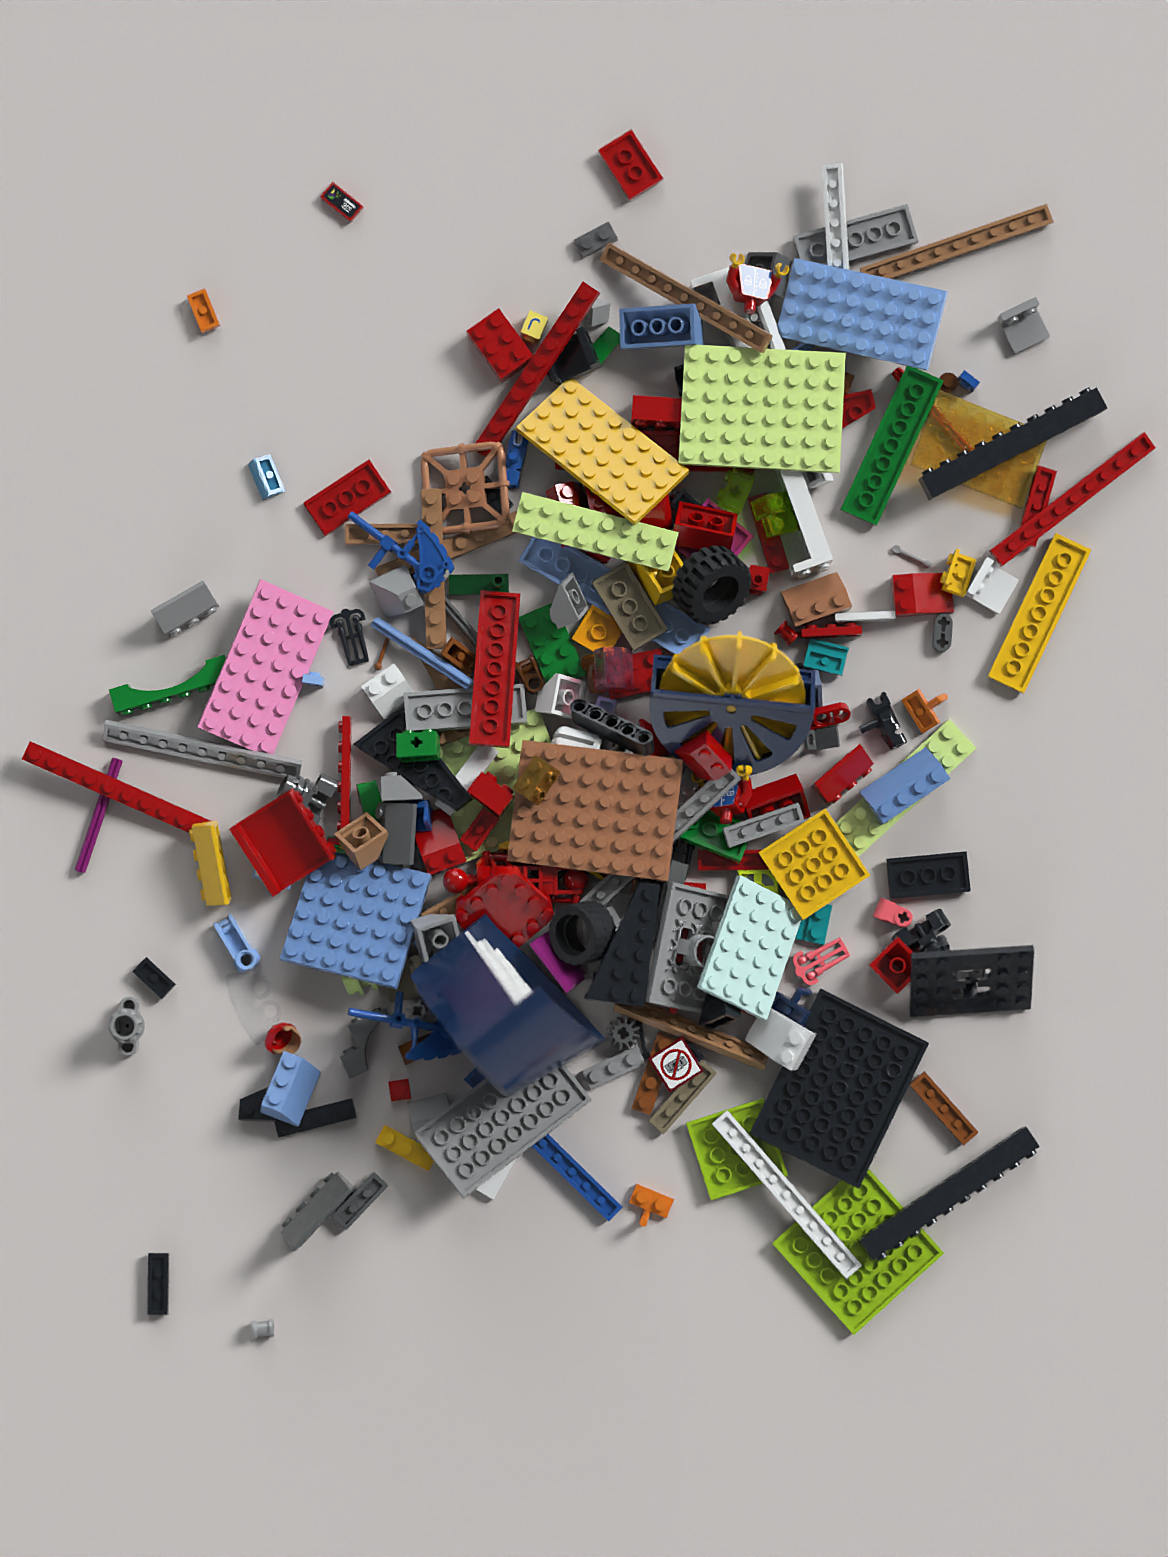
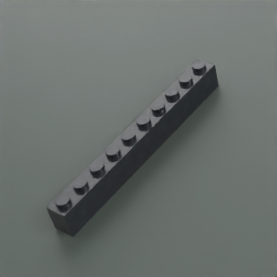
(1009, 445)
(948, 1193)

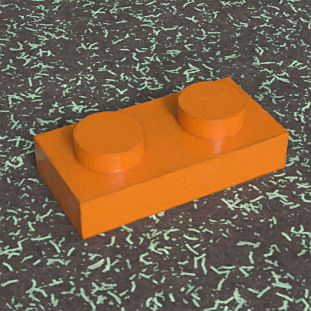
(203, 310)

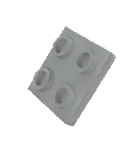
(1023, 325)

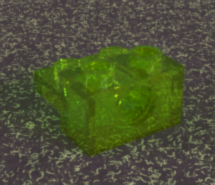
(776, 514)

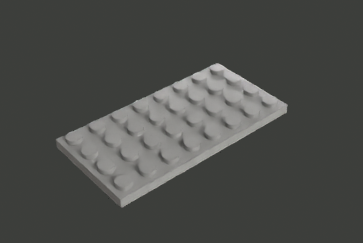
(491, 1130)

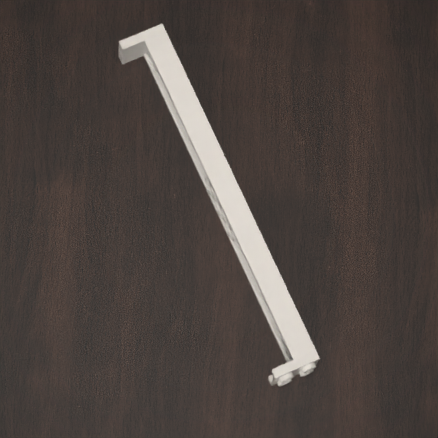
(811, 532)

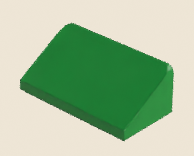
(606, 344)

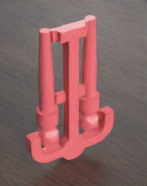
(800, 970)

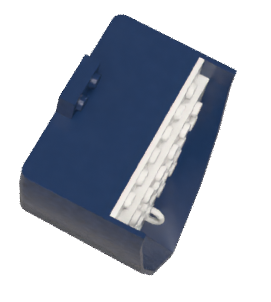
(502, 1008)

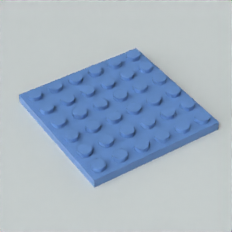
(356, 920)

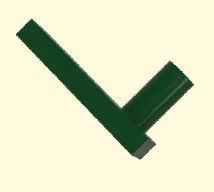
(473, 583)

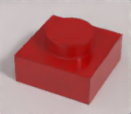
(399, 1089)

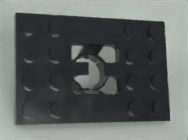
(934, 981)

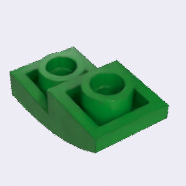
(369, 797)

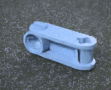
(236, 943)

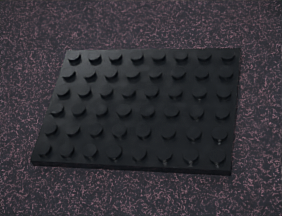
(843, 1091)

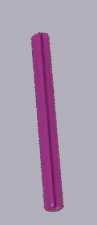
(96, 821)

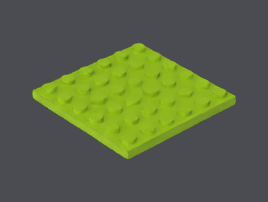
(873, 1285)

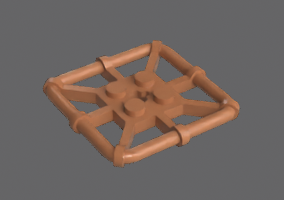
(471, 477)

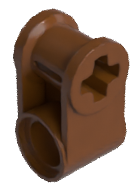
(527, 672)

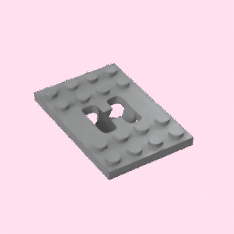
(695, 911)

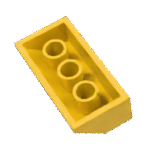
(211, 863)

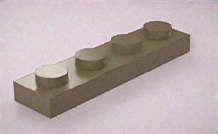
(681, 1099)

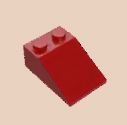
(919, 595)
(441, 846)

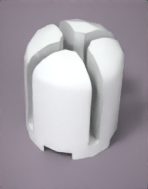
(575, 737)

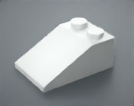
(781, 1039)

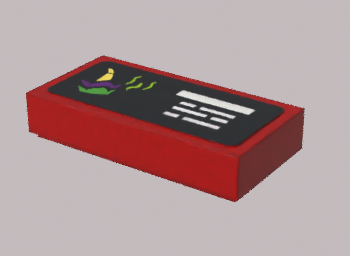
(341, 202)

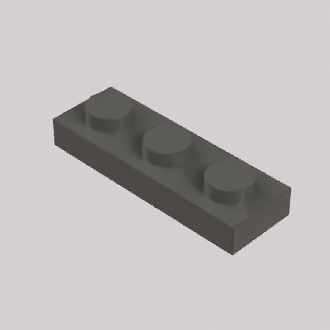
(360, 1200)

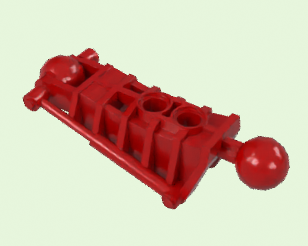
(575, 880)

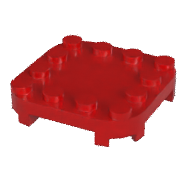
(509, 902)

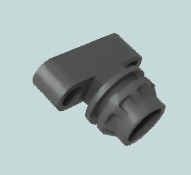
(312, 799)

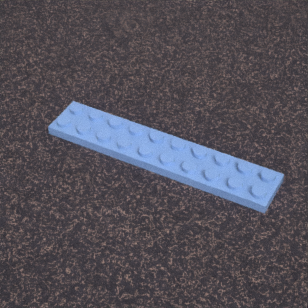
(557, 562)

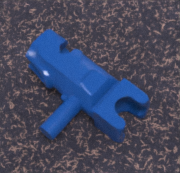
(515, 459)

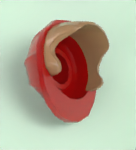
(282, 1038)

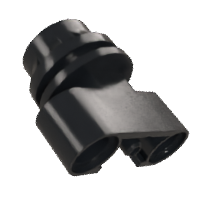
(926, 933)

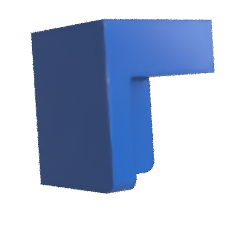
(423, 815)

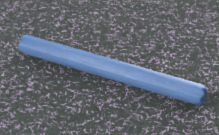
(422, 653)

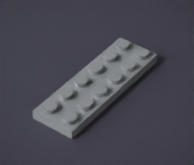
(865, 236)
(452, 709)

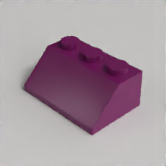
(565, 974)

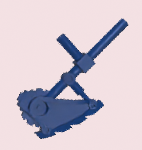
(433, 556)
(437, 1044)

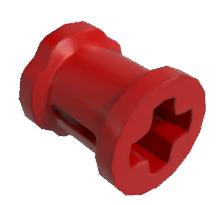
(787, 633)

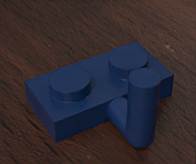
(790, 1007)

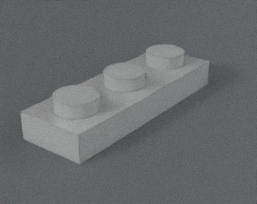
(613, 1067)

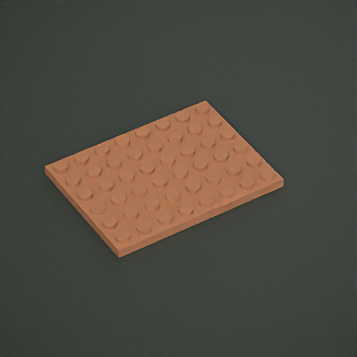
(601, 813)

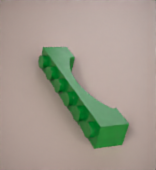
(128, 699)

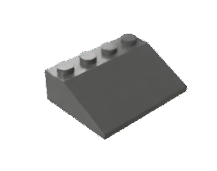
(317, 1210)

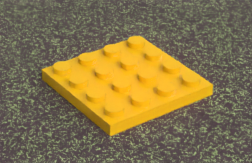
(814, 864)

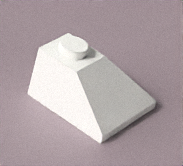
(558, 694)

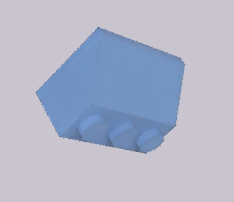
(290, 1089)

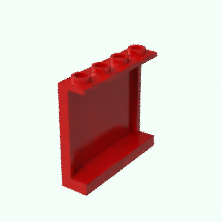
(283, 841)

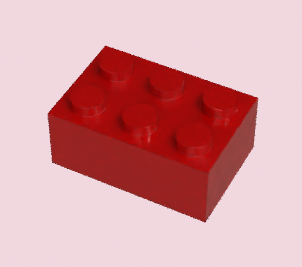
(500, 345)
(656, 413)

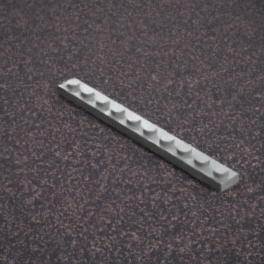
(200, 750)
(686, 816)

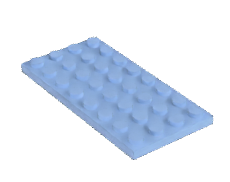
(861, 314)

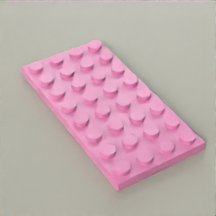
(265, 668)

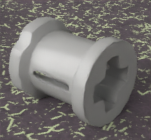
(262, 1328)

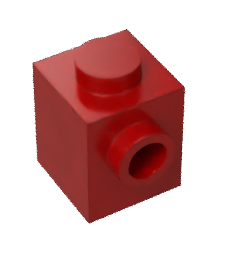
(758, 580)

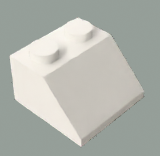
(387, 691)

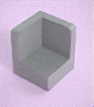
(597, 314)

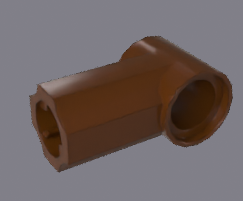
(587, 665)

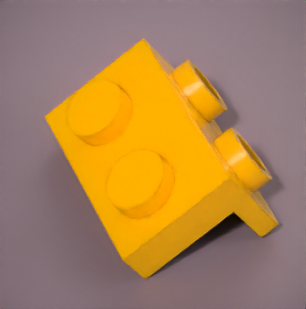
(958, 573)

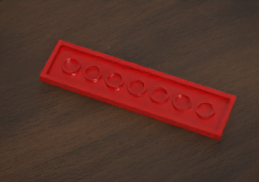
(494, 669)

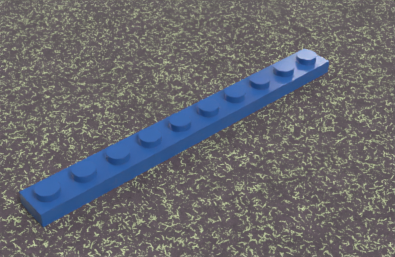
(567, 1167)

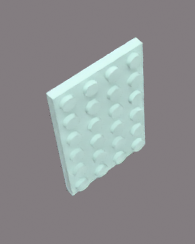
(750, 948)

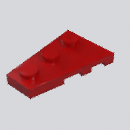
(857, 405)

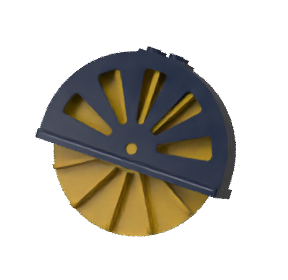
(738, 693)

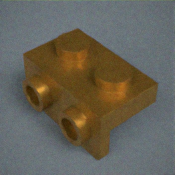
(536, 780)

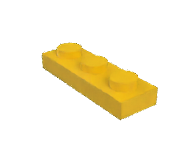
(404, 1147)

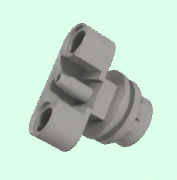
(120, 1028)

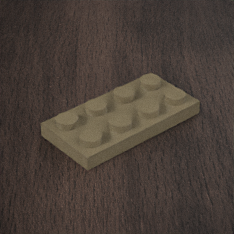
(629, 606)

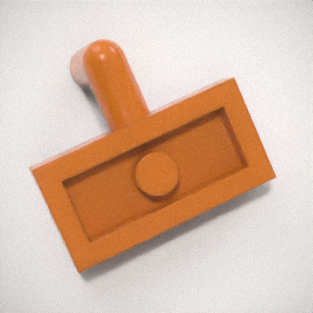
(922, 710)
(651, 1202)

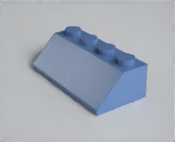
(660, 327)
(904, 785)

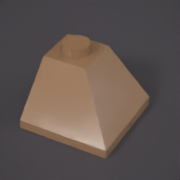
(362, 840)

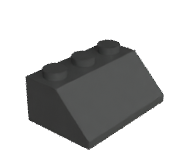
(400, 823)

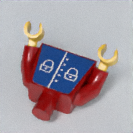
(752, 284)
(736, 799)

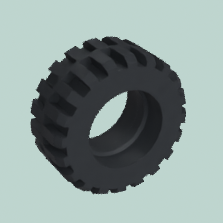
(699, 573)

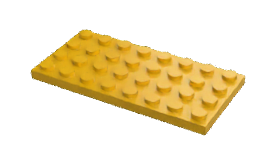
(602, 450)

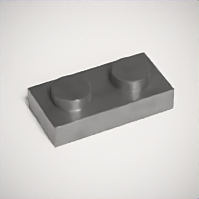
(595, 239)

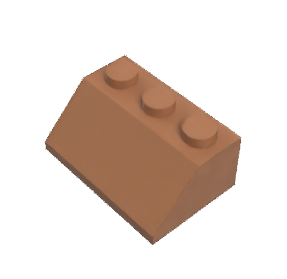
(816, 600)

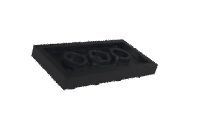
(928, 875)

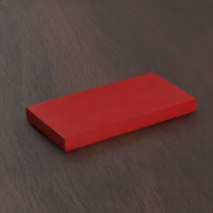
(350, 493)

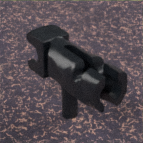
(885, 721)

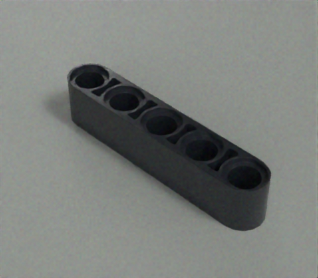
(612, 727)

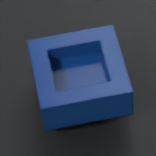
(967, 381)

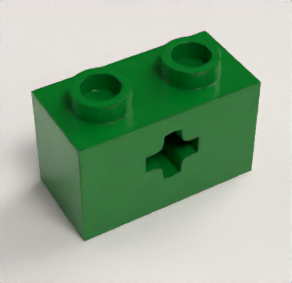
(427, 751)

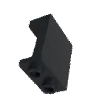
(575, 359)

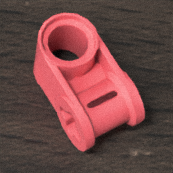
(889, 911)

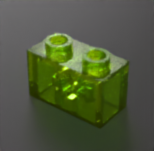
(736, 501)

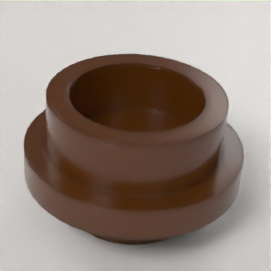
(950, 382)

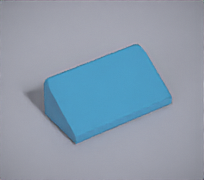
(266, 476)

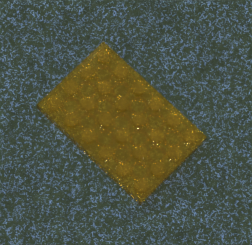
(960, 425)

